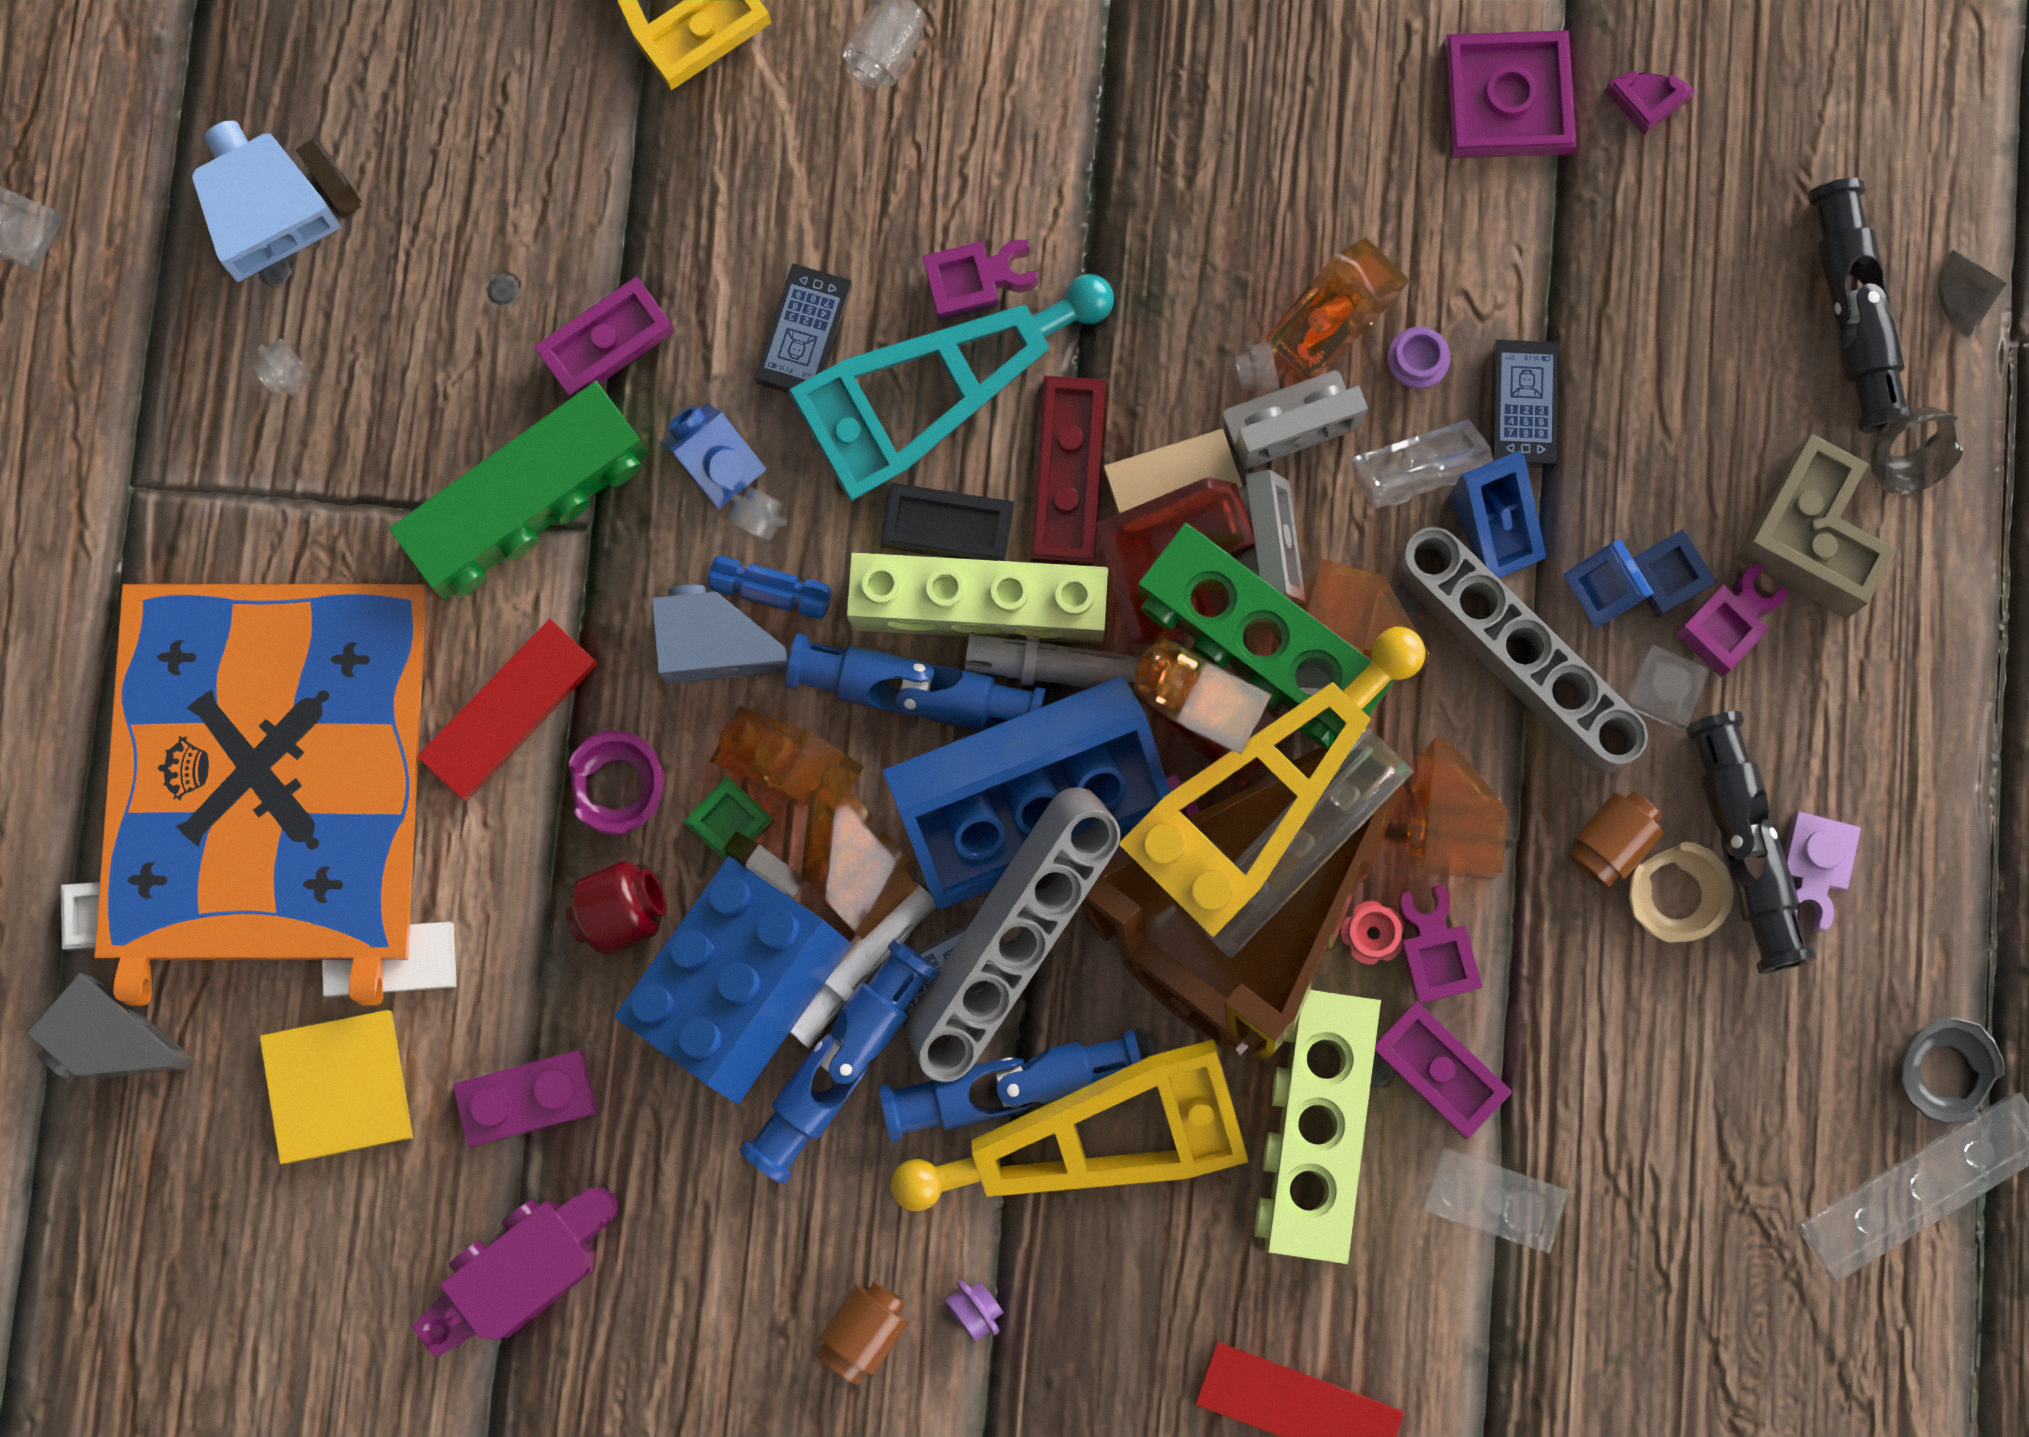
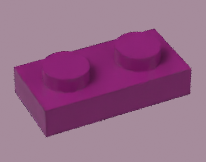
(605, 338)
(1441, 1070)
(525, 1098)

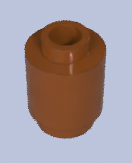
(1617, 838)
(862, 1332)

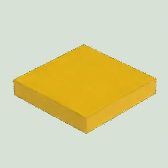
(336, 1087)

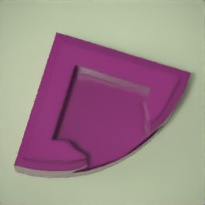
(1648, 97)

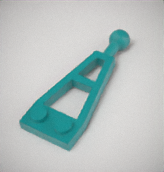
(849, 428)

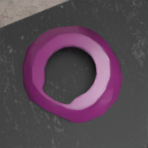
(604, 749)

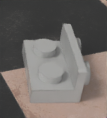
(1294, 418)

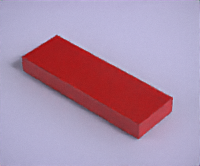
(507, 710)
(1289, 1400)

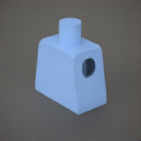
(257, 201)

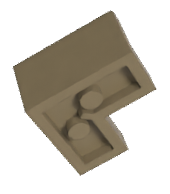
(1804, 538)

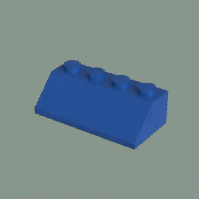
(984, 794)

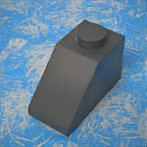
(102, 1037)

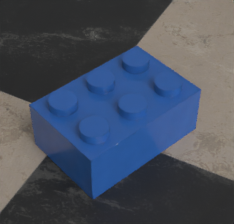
(733, 980)

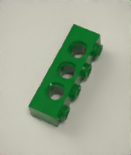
(1197, 564)

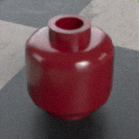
(616, 908)

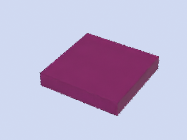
(1509, 94)

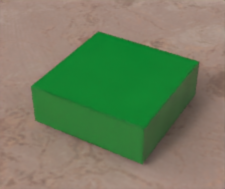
(724, 813)

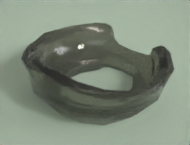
(1923, 466)

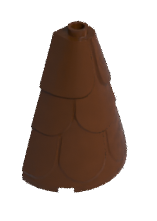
(1265, 985)

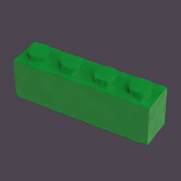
(520, 493)

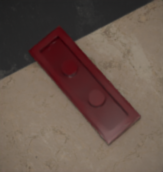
(1068, 471)

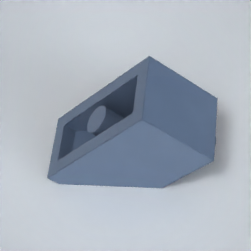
(710, 639)

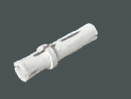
(860, 965)

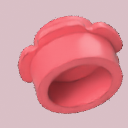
(1390, 930)

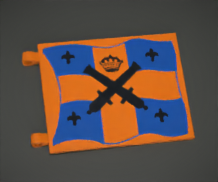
(262, 778)

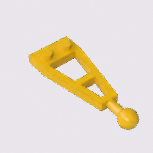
(693, 33)
(1194, 867)
(1196, 1110)

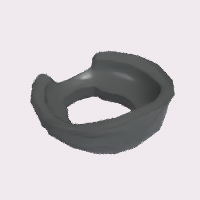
(1980, 1054)

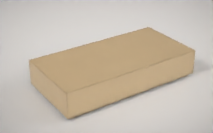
(1170, 468)

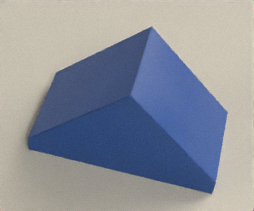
(1500, 514)

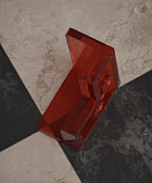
(1142, 533)

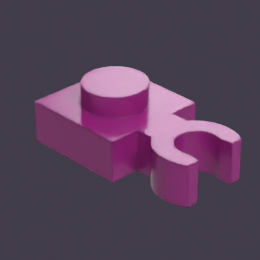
(967, 280)
(1729, 622)
(1439, 958)

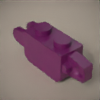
(519, 1273)

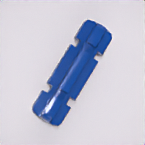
(769, 587)

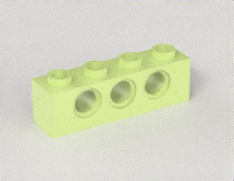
(977, 597)
(1325, 1231)

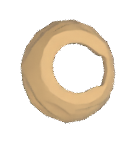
(1714, 888)

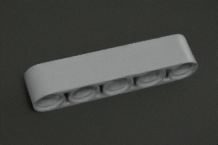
(1529, 682)
(1012, 904)

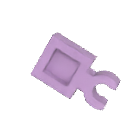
(1820, 859)

